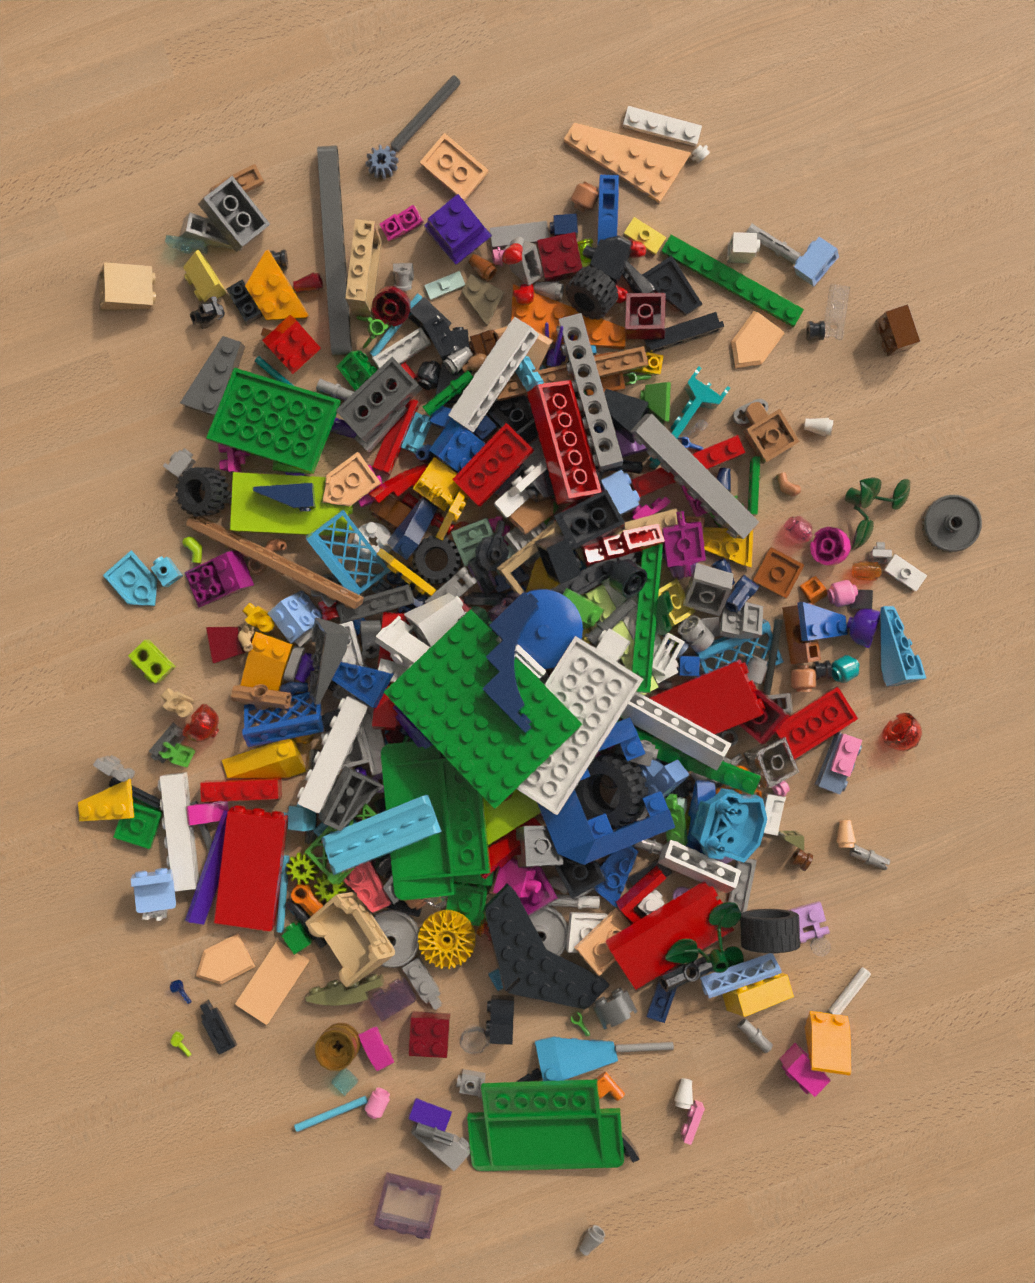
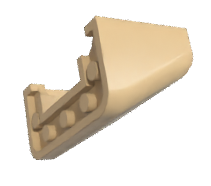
(351, 936)

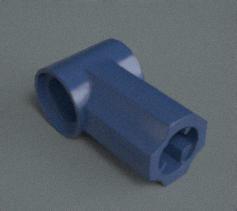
(743, 591)

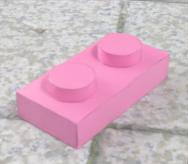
(845, 754)
(694, 1116)

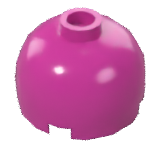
(830, 546)

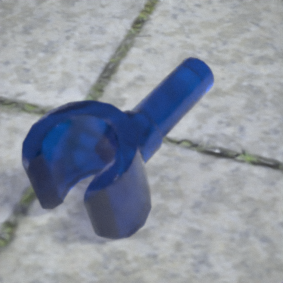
(176, 986)

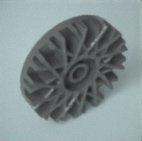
(939, 528)

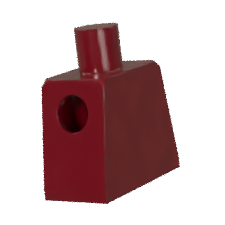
(224, 643)

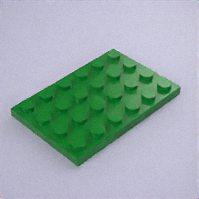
(273, 420)

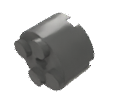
(614, 1008)

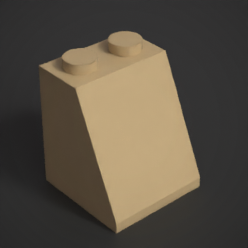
(126, 287)

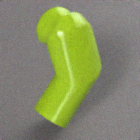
(195, 547)

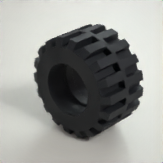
(591, 292)
(189, 493)
(421, 568)

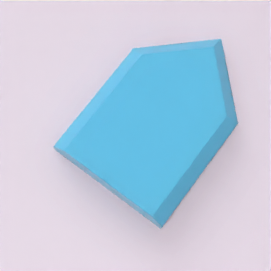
(133, 580)

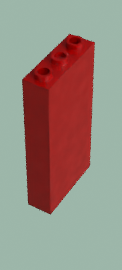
(715, 698)
(251, 868)
(645, 943)

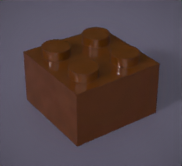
(897, 330)

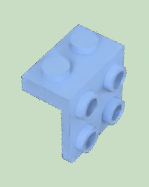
(295, 615)
(153, 890)

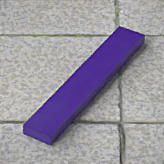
(209, 878)

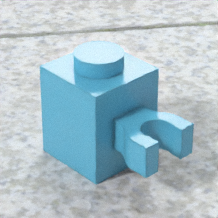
(301, 818)

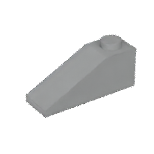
(203, 229)
(450, 1155)

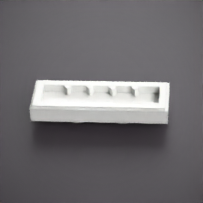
(404, 349)

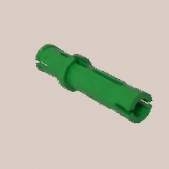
(448, 393)

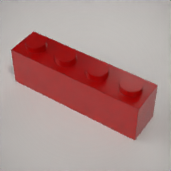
(241, 789)

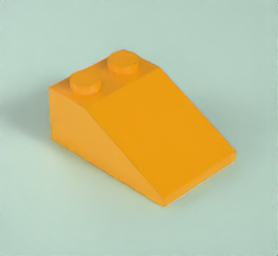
(266, 661)
(828, 1043)

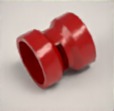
(328, 612)

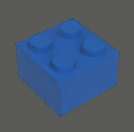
(456, 445)

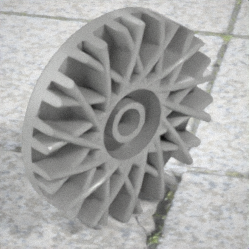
(554, 928)
(406, 934)

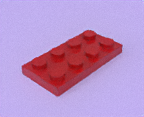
(493, 465)
(817, 722)

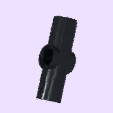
(679, 977)

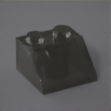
(772, 762)

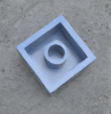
(620, 491)

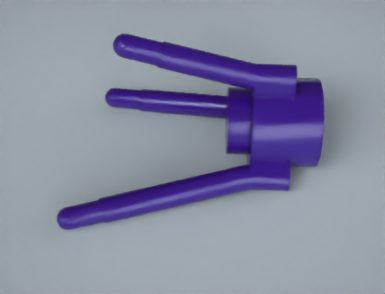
(555, 356)

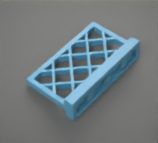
(334, 564)
(725, 643)

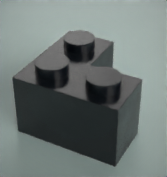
(500, 1025)

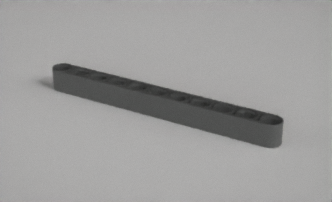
(334, 249)

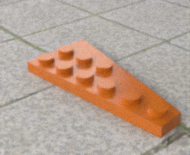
(543, 310)

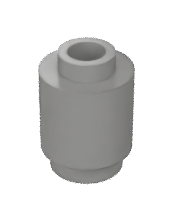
(757, 669)

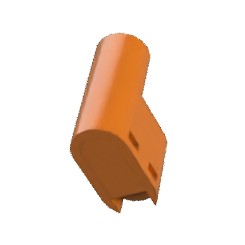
(607, 1084)

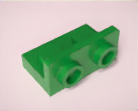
(356, 368)

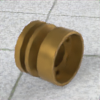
(330, 1054)

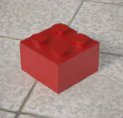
(291, 344)

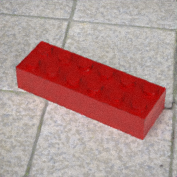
(564, 441)

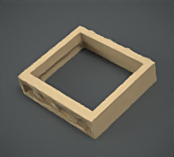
(363, 268)
(526, 552)

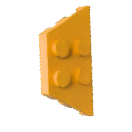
(273, 291)

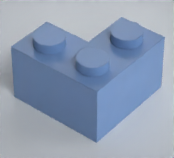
(663, 777)

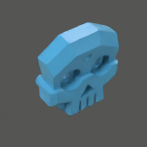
(718, 822)

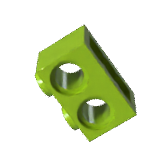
(155, 657)

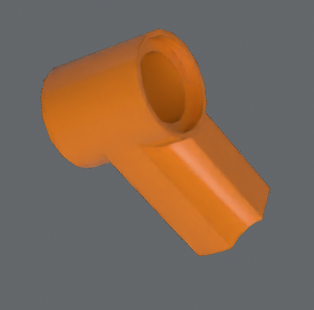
(309, 902)

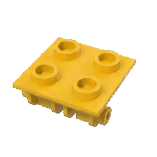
(437, 484)

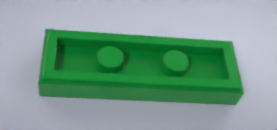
(753, 489)

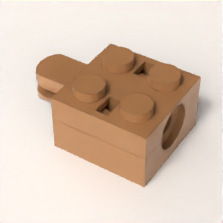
(767, 432)

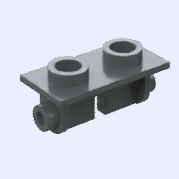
(171, 735)

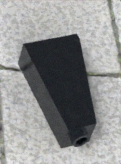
(462, 338)

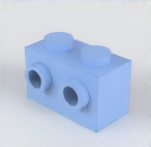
(816, 261)

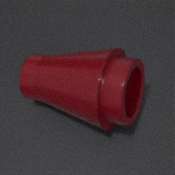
(310, 282)

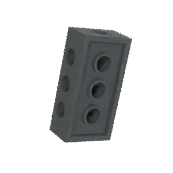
(366, 397)

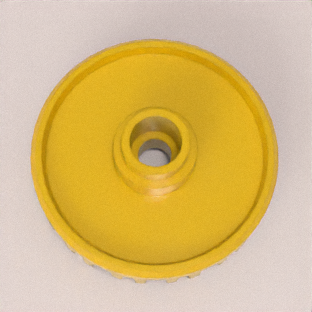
(446, 952)

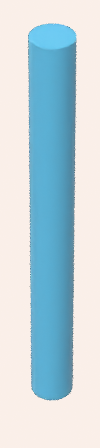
(391, 331)
(282, 896)
(331, 1113)

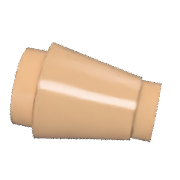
(845, 834)

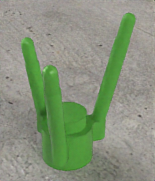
(375, 328)

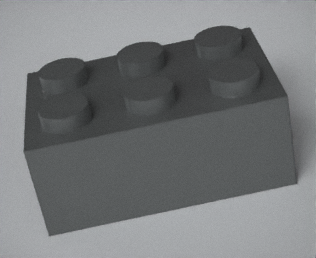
(233, 213)

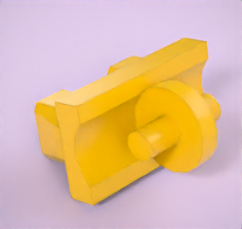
(258, 618)

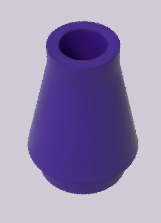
(305, 668)

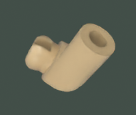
(245, 636)

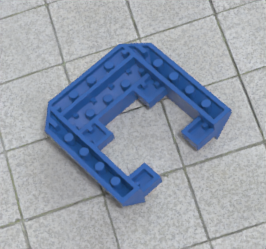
(594, 838)

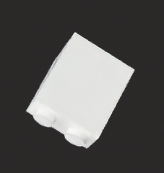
(435, 618)

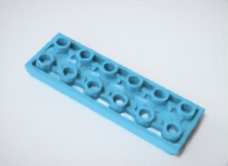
(381, 834)

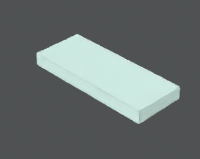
(445, 285)

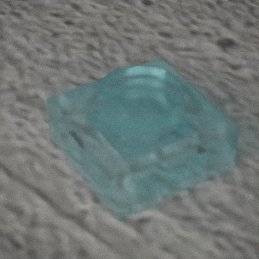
(344, 1081)

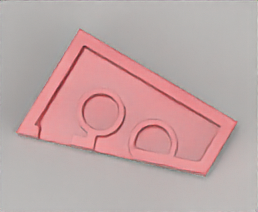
(368, 886)

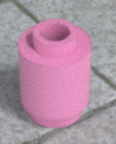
(377, 1103)

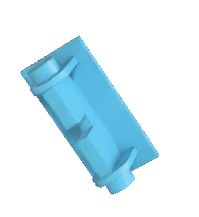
(526, 375)
(416, 433)

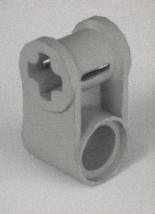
(403, 275)

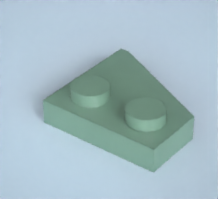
(469, 537)

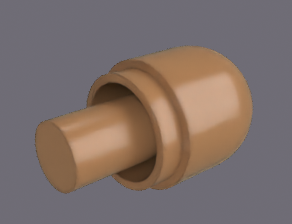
(475, 363)

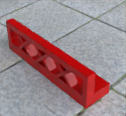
(393, 440)

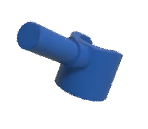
(687, 444)

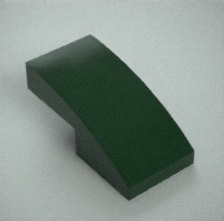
(664, 607)

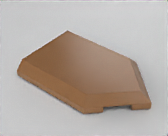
(531, 514)

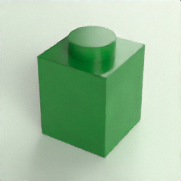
(296, 937)

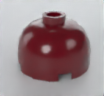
(391, 305)

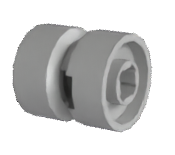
(696, 633)

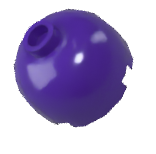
(863, 626)

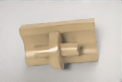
(178, 703)

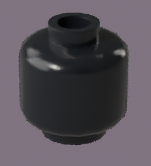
(428, 375)

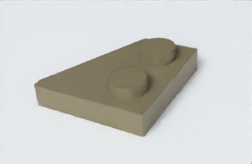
(482, 297)

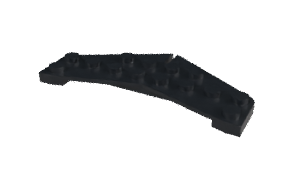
(527, 961)

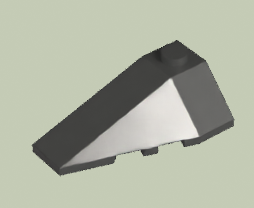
(330, 648)

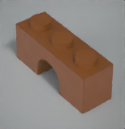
(799, 650)

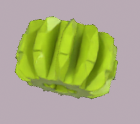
(296, 871)
(321, 885)

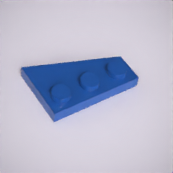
(820, 623)
(363, 682)
(617, 869)

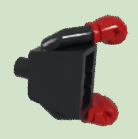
(612, 257)

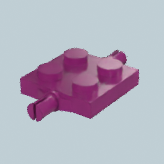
(683, 544)

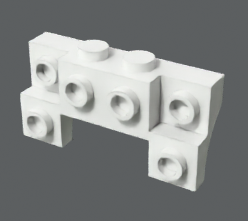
(400, 643)

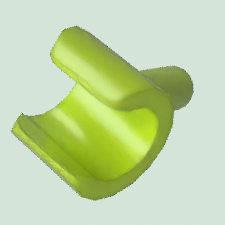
(176, 1041)

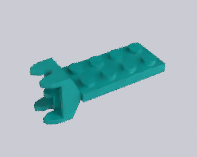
(700, 396)

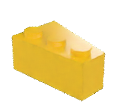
(758, 995)

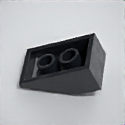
(516, 414)
(591, 520)

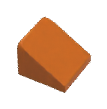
(814, 590)

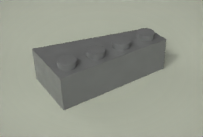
(214, 376)

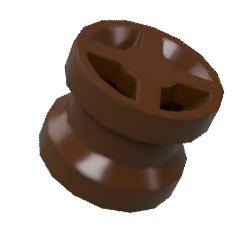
(801, 859)

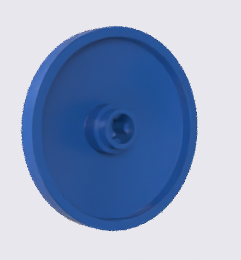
(550, 628)

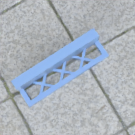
(740, 975)

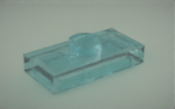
(186, 245)

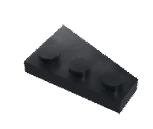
(670, 280)

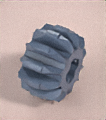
(385, 155)

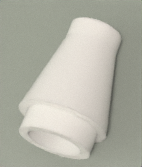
(820, 426)
(684, 1094)

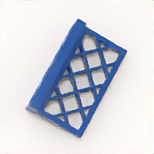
(284, 728)

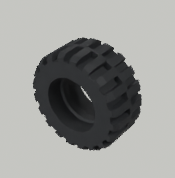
(630, 786)

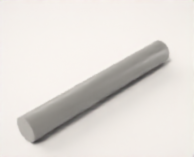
(644, 1047)

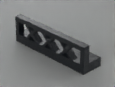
(686, 332)

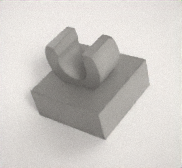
(879, 554)

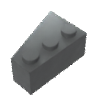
(348, 797)

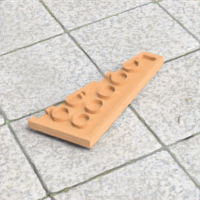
(638, 162)

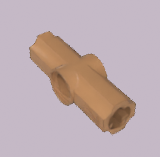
(261, 697)

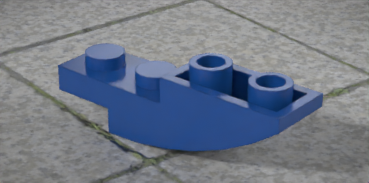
(608, 206)
(702, 791)

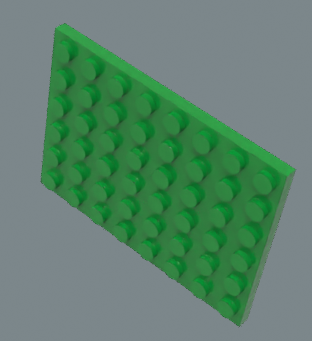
(449, 706)

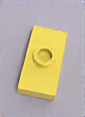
(643, 233)

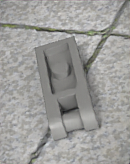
(453, 585)

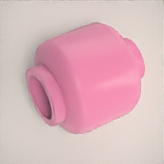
(842, 593)

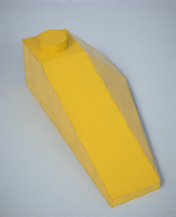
(272, 760)

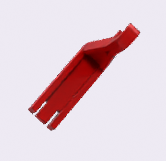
(639, 892)

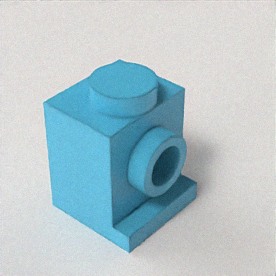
(172, 574)

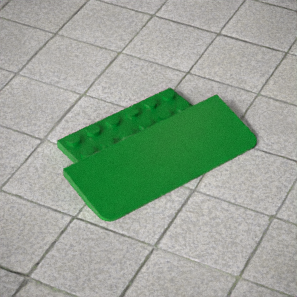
(460, 848)
(544, 1127)

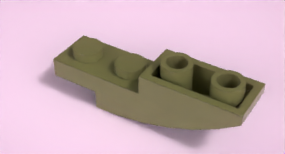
(337, 994)

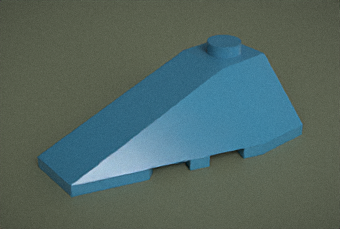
(897, 658)
(567, 1058)

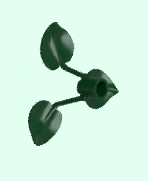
(869, 490)
(686, 950)

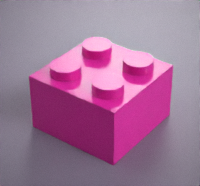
(798, 1068)

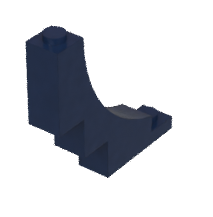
(503, 686)

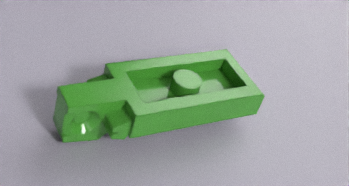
(678, 833)

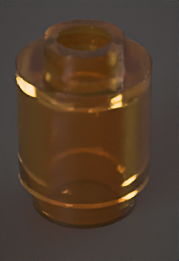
(866, 571)

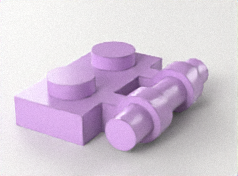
(812, 915)

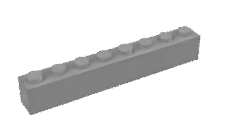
(694, 477)

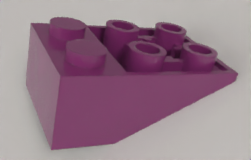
(219, 578)

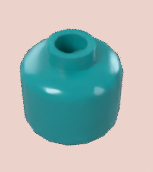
(845, 669)

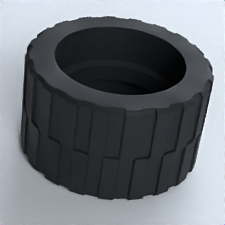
(770, 931)

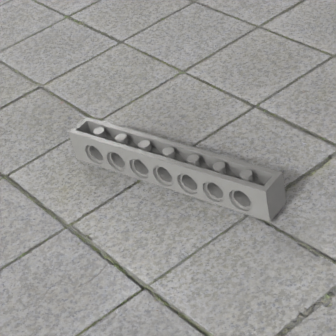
(575, 326)

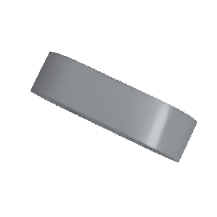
(742, 409)
(293, 663)

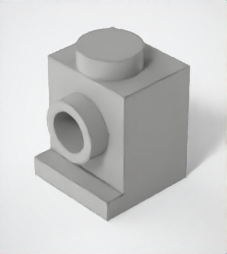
(180, 462)
(651, 754)
(474, 1077)

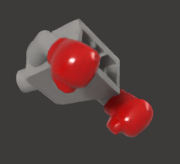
(525, 264)

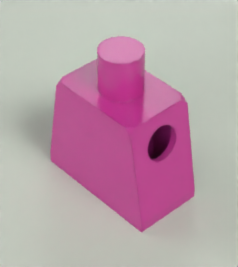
(518, 878)

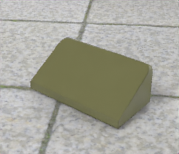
(793, 837)

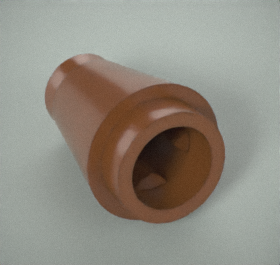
(483, 267)

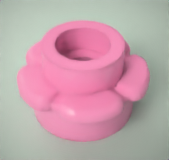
(497, 256)
(781, 789)

